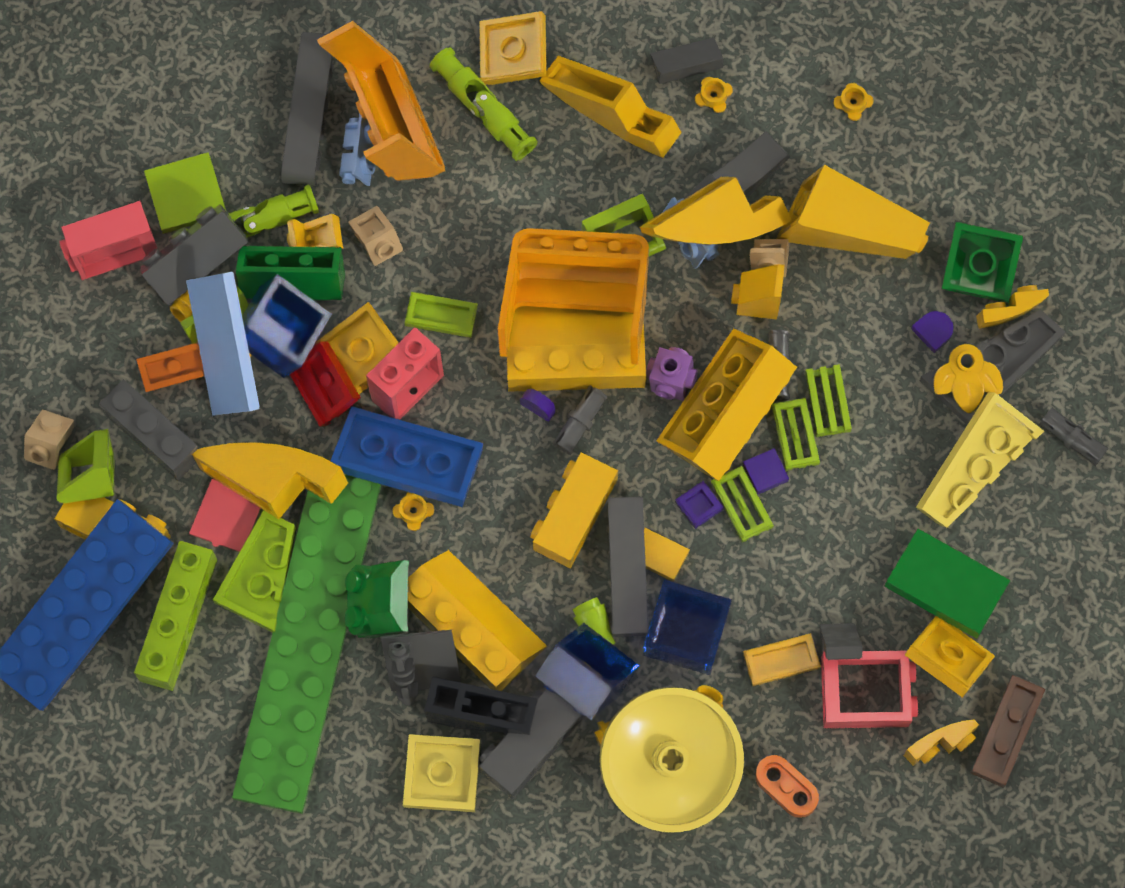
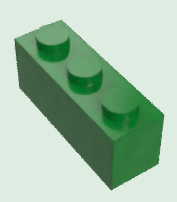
(312, 270)

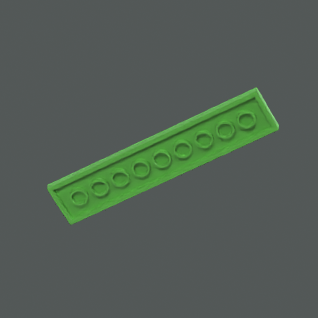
(305, 649)

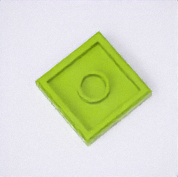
(183, 191)

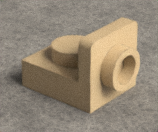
(376, 235)

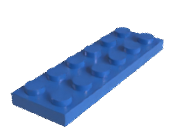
(81, 604)

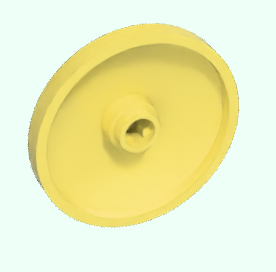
(671, 759)

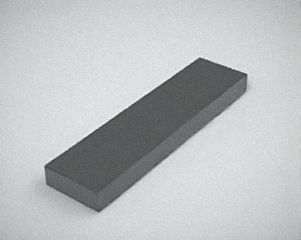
(627, 566)

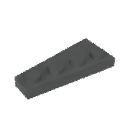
(1011, 352)

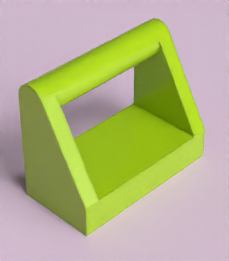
(621, 216)
(95, 481)

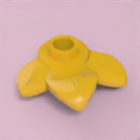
(967, 383)

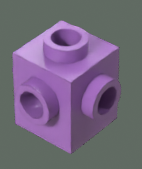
(675, 382)

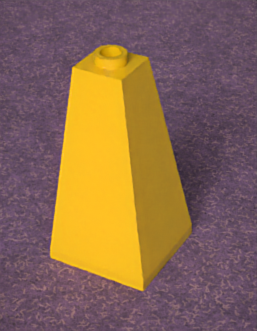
(850, 217)

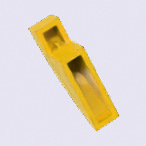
(611, 104)
(718, 216)
(271, 473)

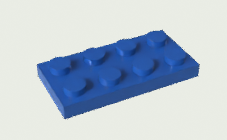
(407, 456)

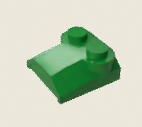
(982, 262)
(377, 599)

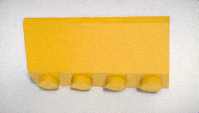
(727, 403)
(483, 627)

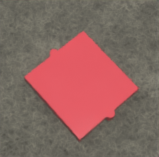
(224, 517)

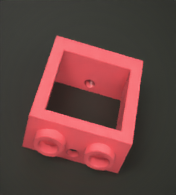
(107, 240)
(409, 365)
(831, 701)

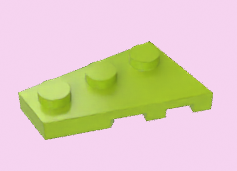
(259, 573)

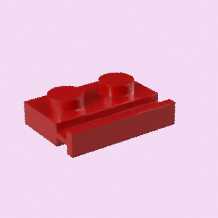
(325, 384)

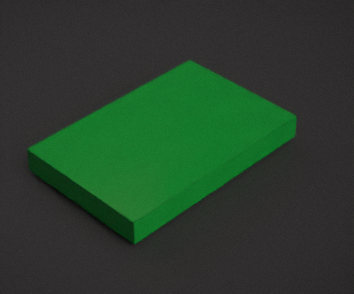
(947, 583)

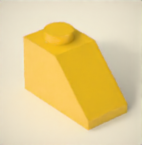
(759, 292)

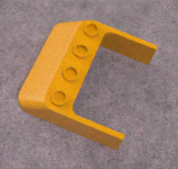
(388, 102)
(576, 273)

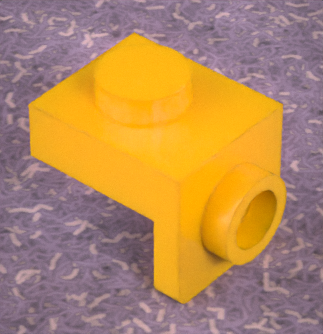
(315, 233)

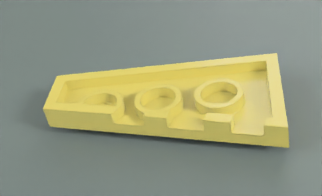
(984, 448)

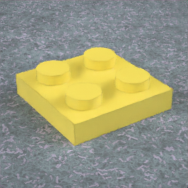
(441, 773)

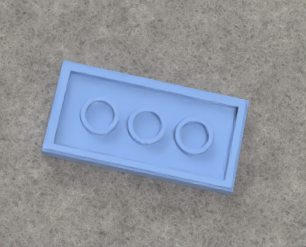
(223, 344)

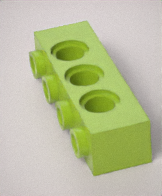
(176, 615)

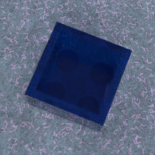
(282, 325)
(687, 627)
(587, 671)

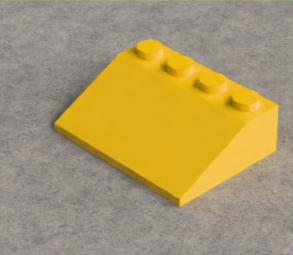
(572, 350)

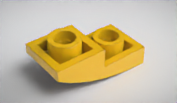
(1019, 304)
(952, 736)

